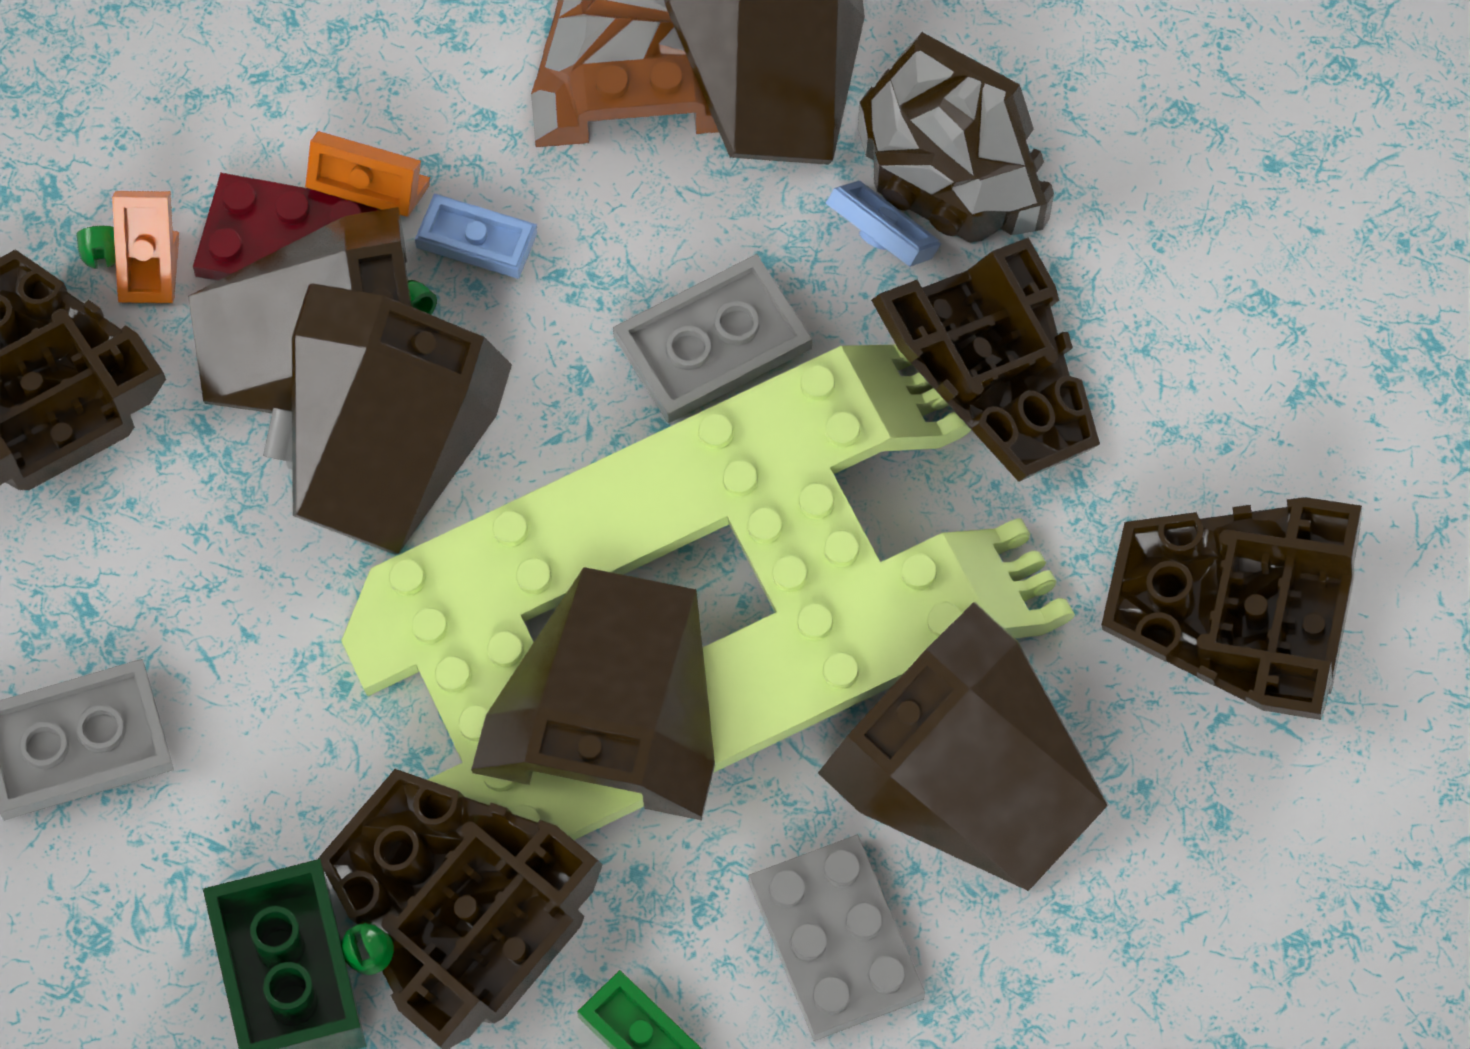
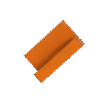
(364, 174)

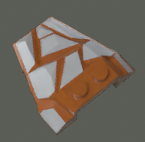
(612, 65)

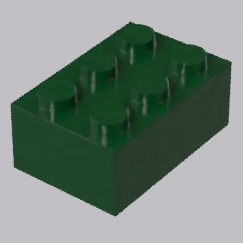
(284, 961)

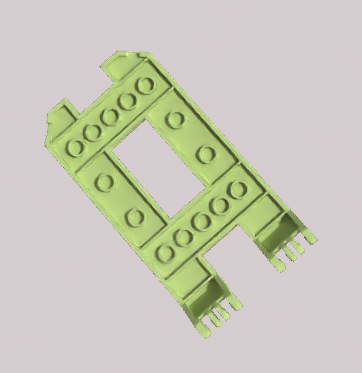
(748, 463)

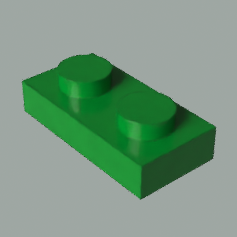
(630, 1019)

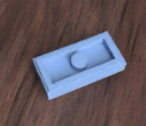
(883, 224)
(476, 236)

